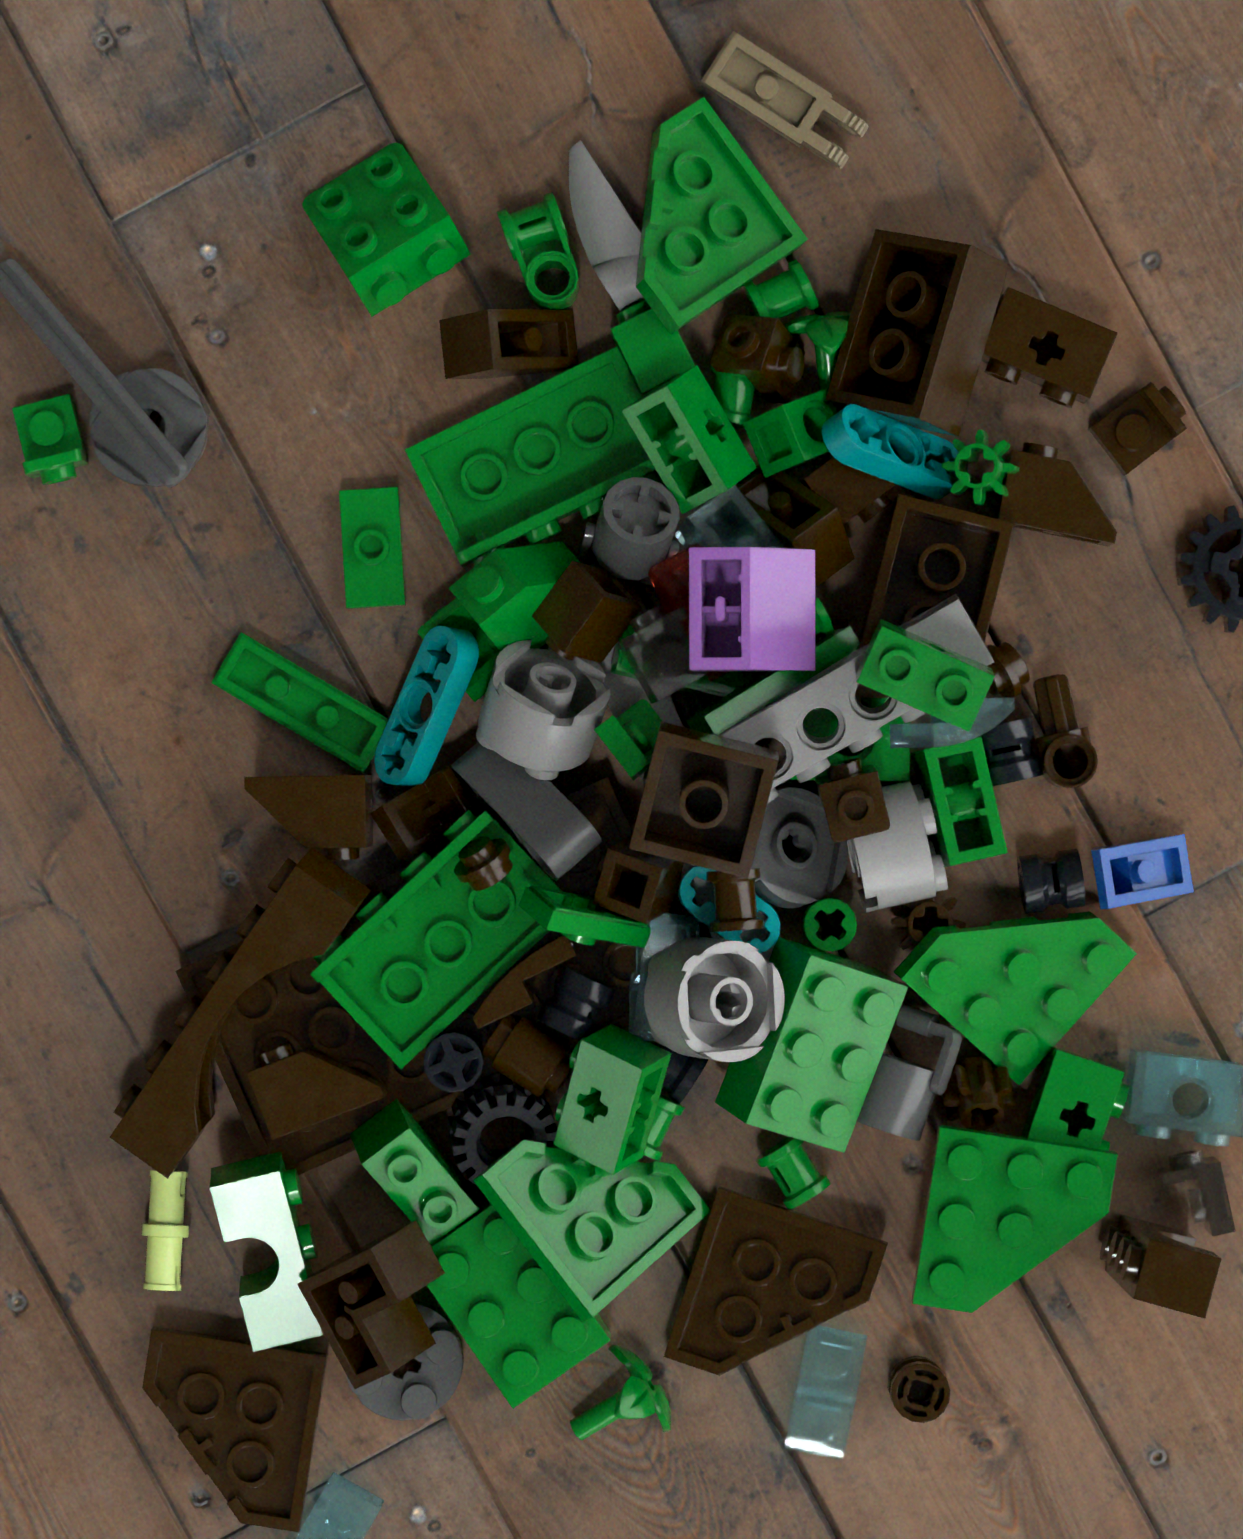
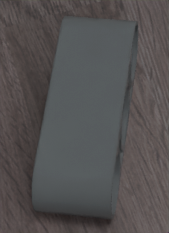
(528, 809)

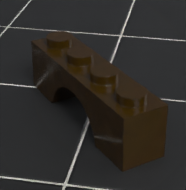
(1160, 1265)

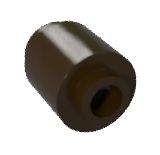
(528, 1055)

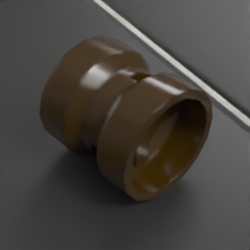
(913, 1379)

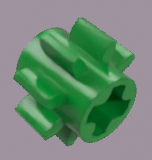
(971, 454)

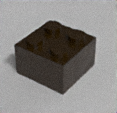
(704, 799)

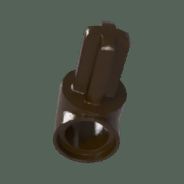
(1061, 728)

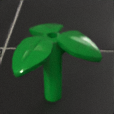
(827, 334)
(634, 1401)

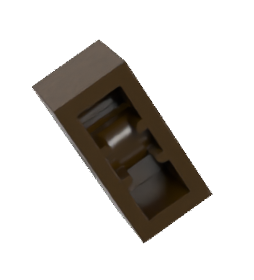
(1077, 341)

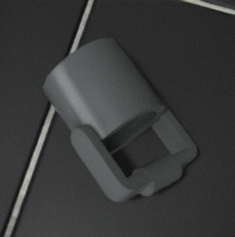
(632, 530)
(905, 1090)

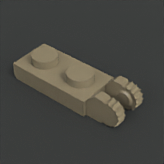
(779, 97)

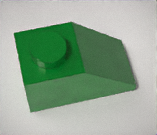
(510, 587)

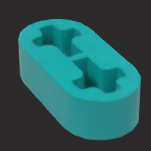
(706, 911)

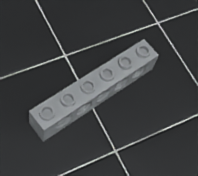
(836, 689)

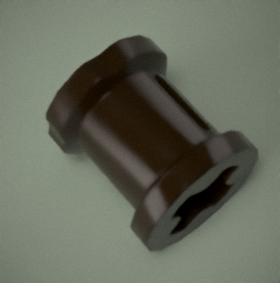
(734, 901)

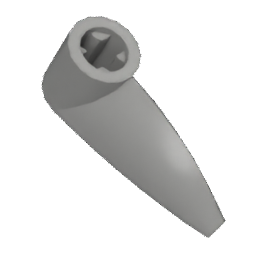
(604, 228)

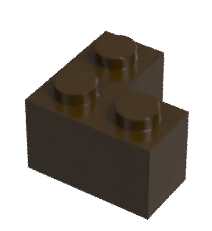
(368, 1305)

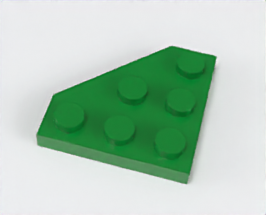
(705, 219)
(1016, 981)
(1002, 1210)
(586, 1224)

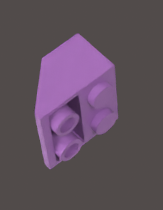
(752, 609)

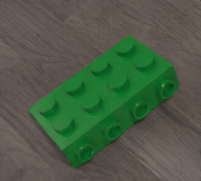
(533, 459)
(432, 944)

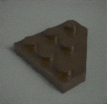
(766, 1280)
(242, 1417)

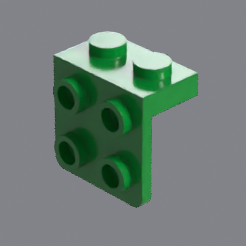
(385, 227)

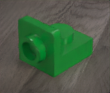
(50, 439)
(632, 737)

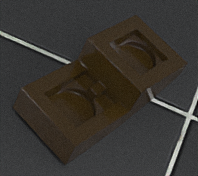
(511, 991)

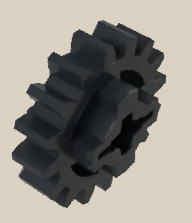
(1217, 565)

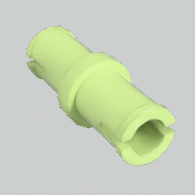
(165, 1231)

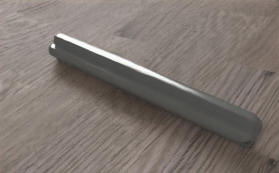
(92, 375)

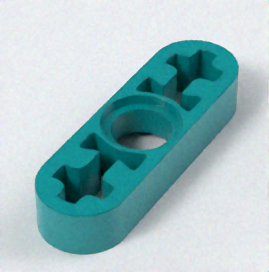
(863, 442)
(409, 757)

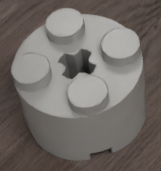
(542, 709)
(901, 861)
(713, 998)

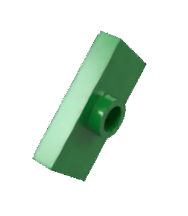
(372, 548)
(581, 919)

